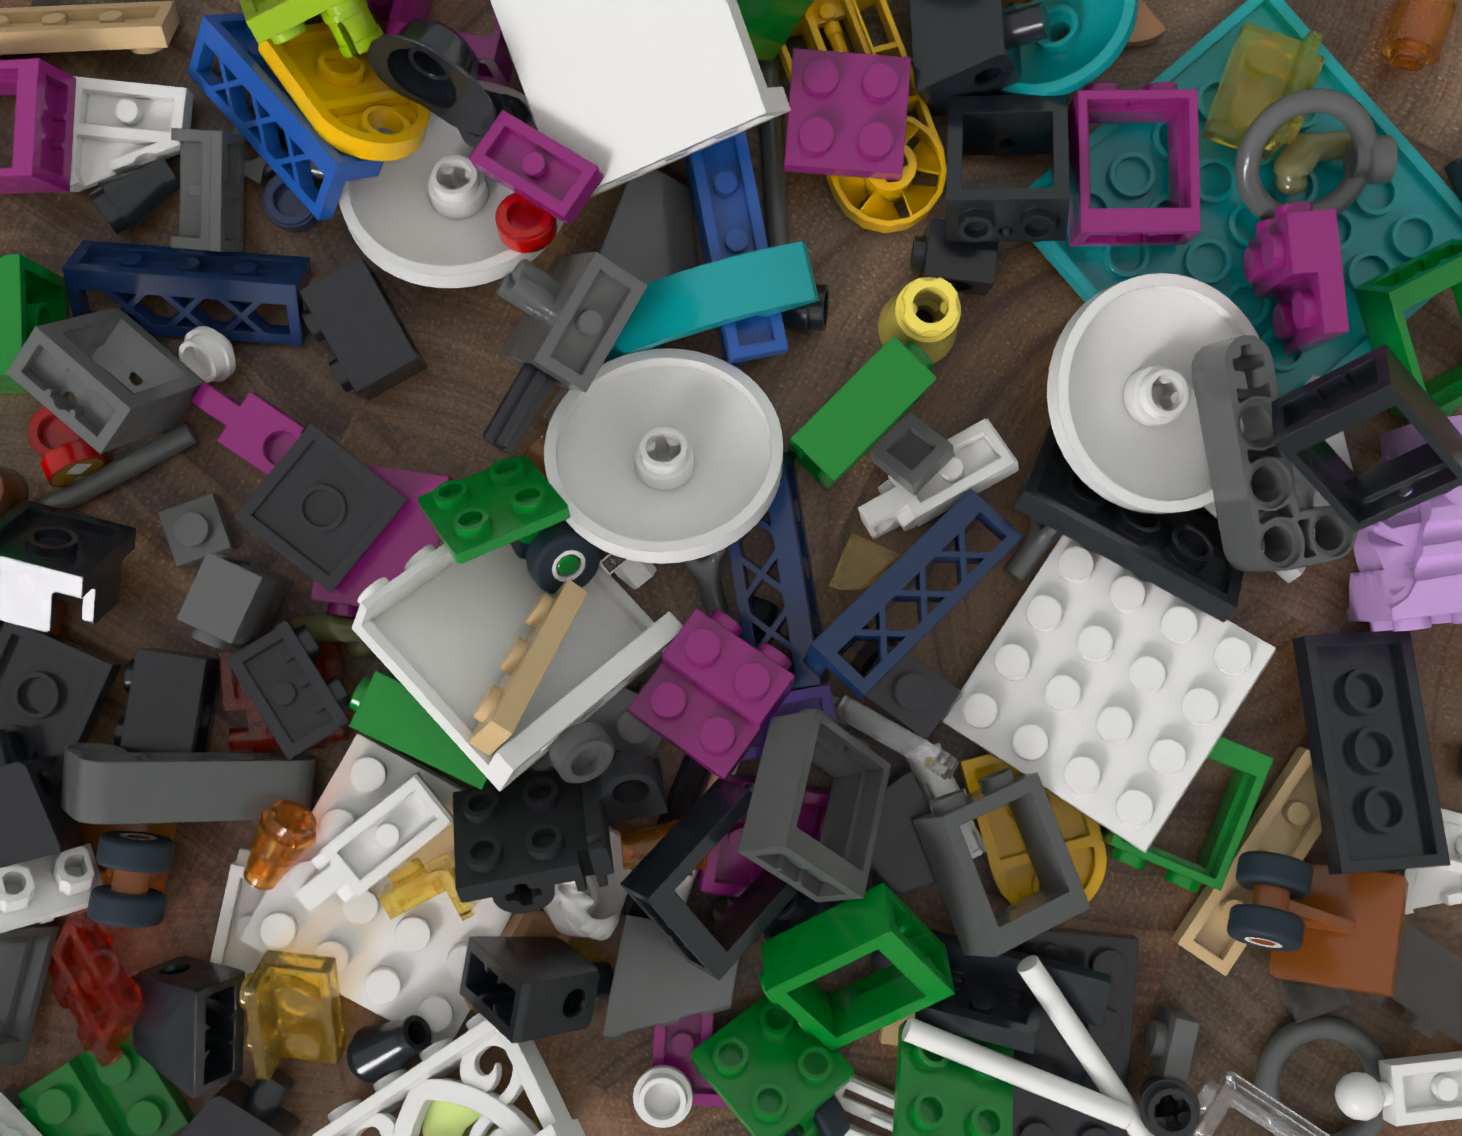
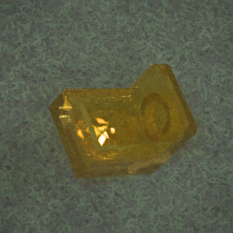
(417, 883)

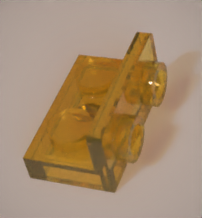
(1257, 74)
(293, 1010)

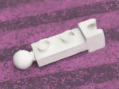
(1408, 1090)

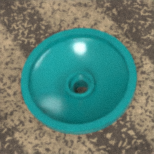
(1093, 42)

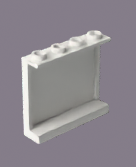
(637, 78)
(451, 624)

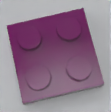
(847, 114)

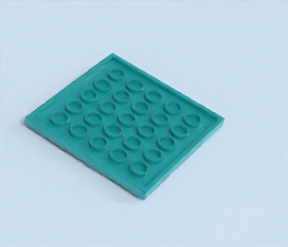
(1375, 232)

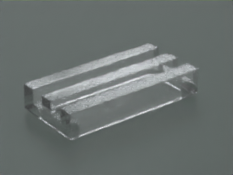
(897, 738)

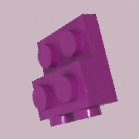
(1302, 266)
(713, 692)

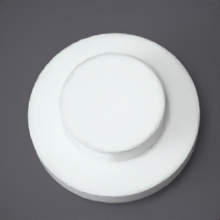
(208, 354)
(663, 1096)

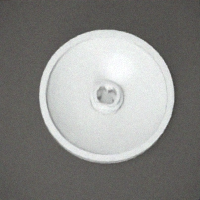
(434, 212)
(1127, 391)
(665, 456)

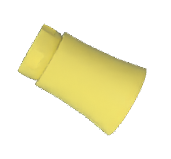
(900, 319)

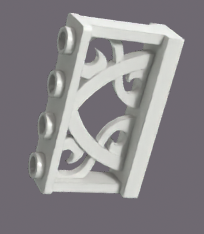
(426, 1083)

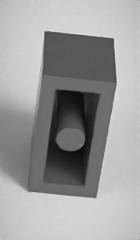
(233, 601)

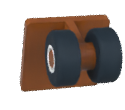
(133, 870)
(1322, 925)

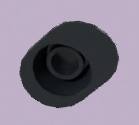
(435, 70)

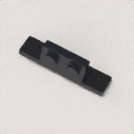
(996, 1002)

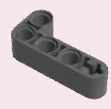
(1239, 382)
(171, 787)

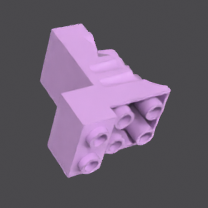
(1411, 560)

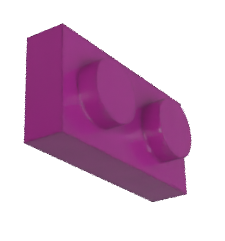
(536, 167)

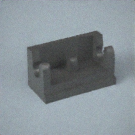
(210, 190)

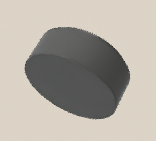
(582, 752)

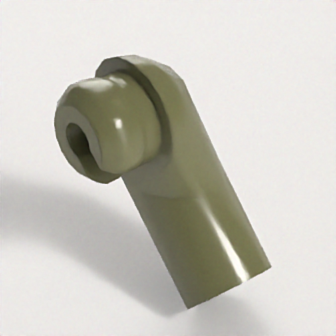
(1303, 154)
(334, 629)

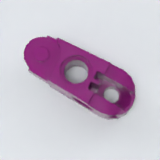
(253, 429)

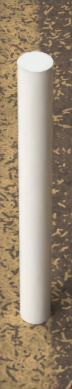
(1078, 1038)
(1017, 1073)

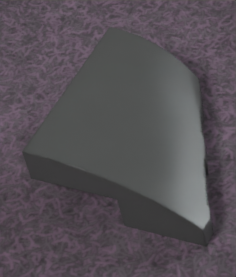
(652, 228)
(658, 984)

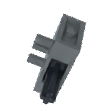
(562, 335)

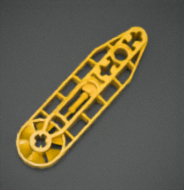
(928, 155)

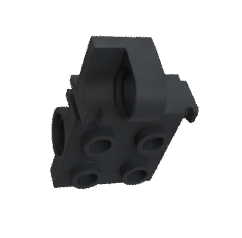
(548, 831)

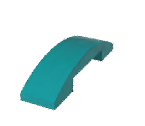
(717, 295)

